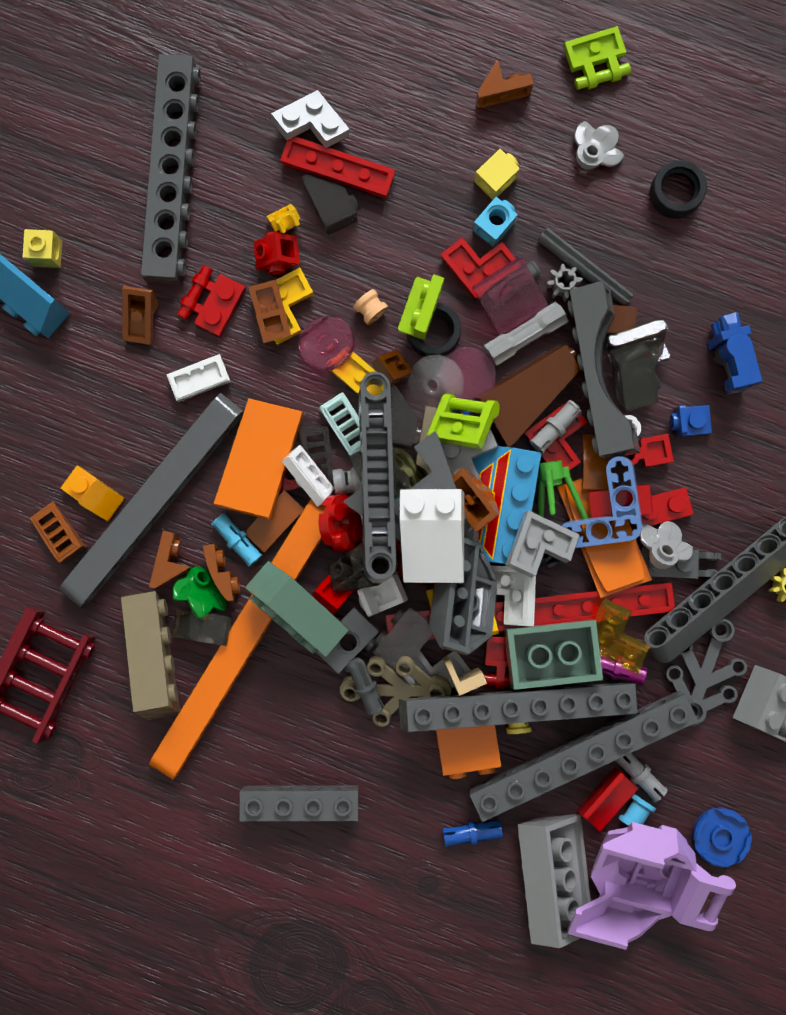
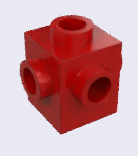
(276, 253)

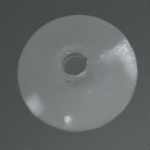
(436, 368)

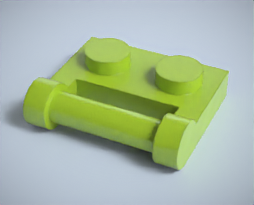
(461, 428)

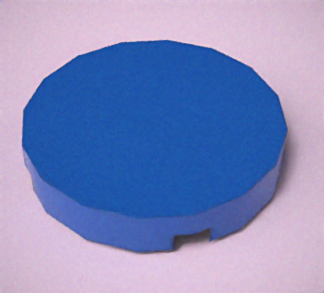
(721, 837)

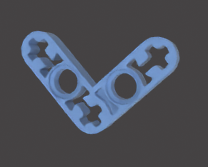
(620, 512)

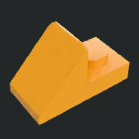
(92, 493)

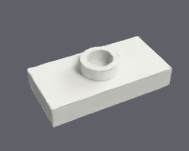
(198, 378)
(308, 475)

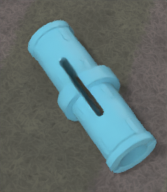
(236, 539)

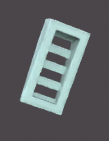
(331, 405)

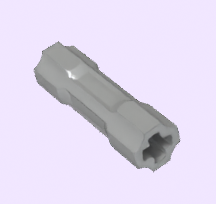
(543, 323)

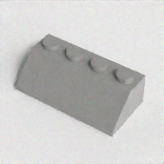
(553, 876)

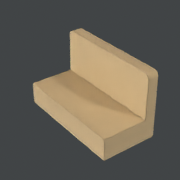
(466, 681)

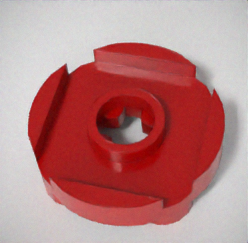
(339, 524)

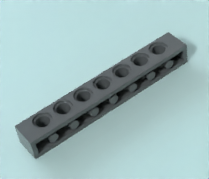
(171, 72)
(517, 706)
(582, 755)

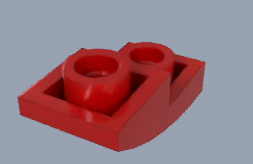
(601, 504)

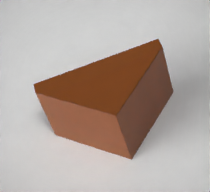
(478, 499)

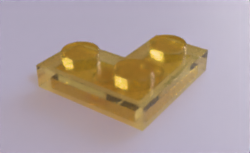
(613, 642)

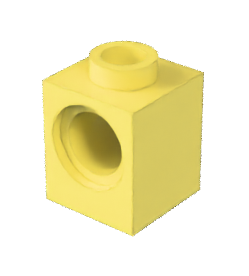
(497, 173)
(42, 248)

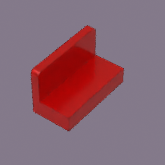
(607, 799)

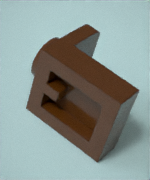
(393, 367)

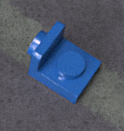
(691, 421)

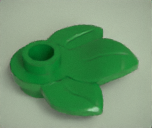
(201, 594)

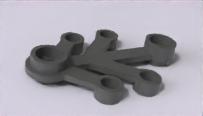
(704, 676)

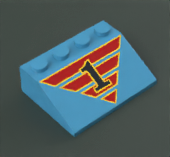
(513, 479)

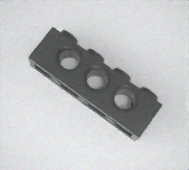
(299, 803)

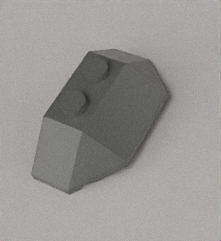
(465, 611)

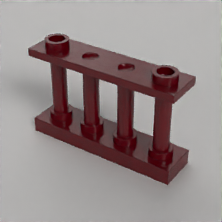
(20, 650)

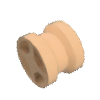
(370, 307)

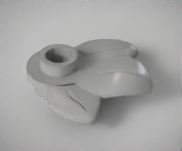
(599, 144)
(665, 545)

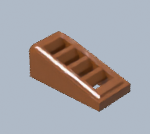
(54, 547)

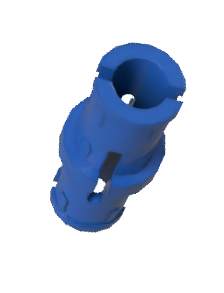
(472, 833)

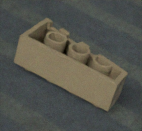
(150, 656)

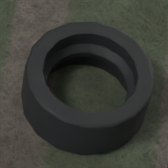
(693, 174)
(455, 325)

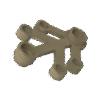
(398, 686)

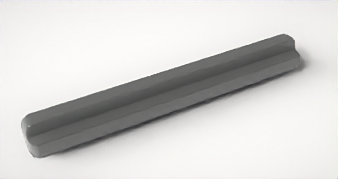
(584, 265)

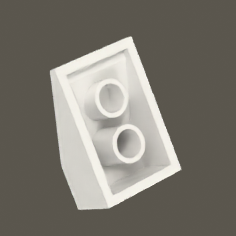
(432, 535)

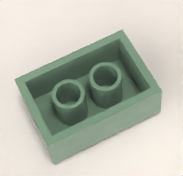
(295, 610)
(553, 654)

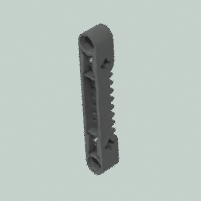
(377, 477)

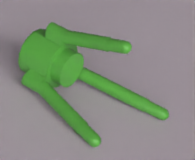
(551, 475)

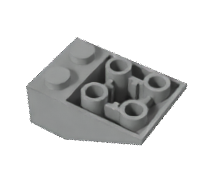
(764, 703)

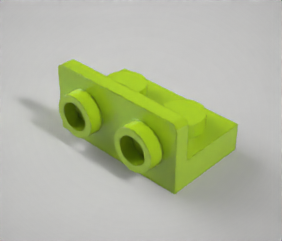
(421, 306)

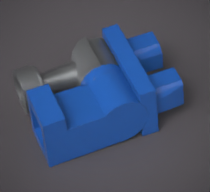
(735, 353)

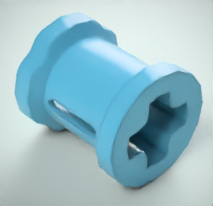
(637, 811)

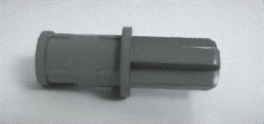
(365, 686)

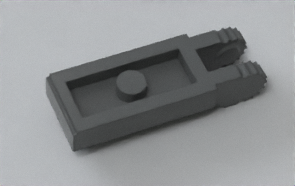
(685, 569)

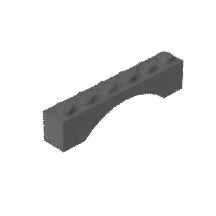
(593, 315)

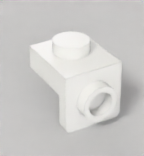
(383, 596)

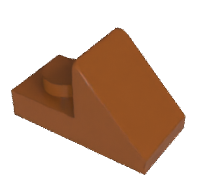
(496, 90)
(138, 314)
(164, 568)

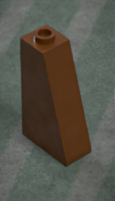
(529, 392)

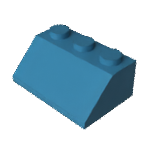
(29, 301)

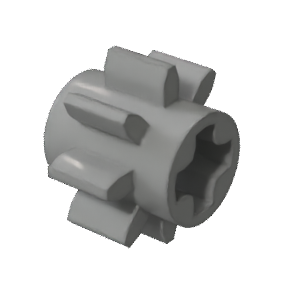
(569, 277)

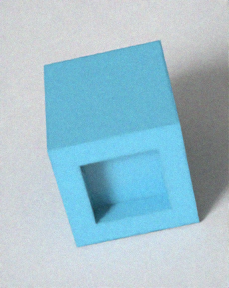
(494, 233)

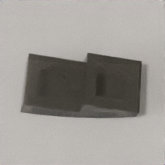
(210, 629)

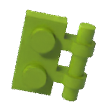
(594, 50)

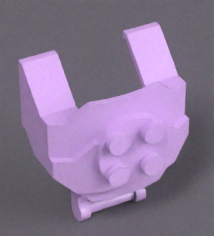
(643, 879)

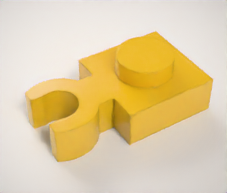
(284, 219)

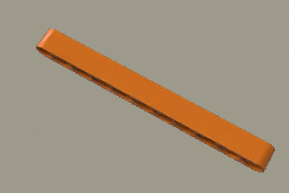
(232, 658)

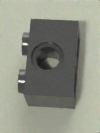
(363, 631)

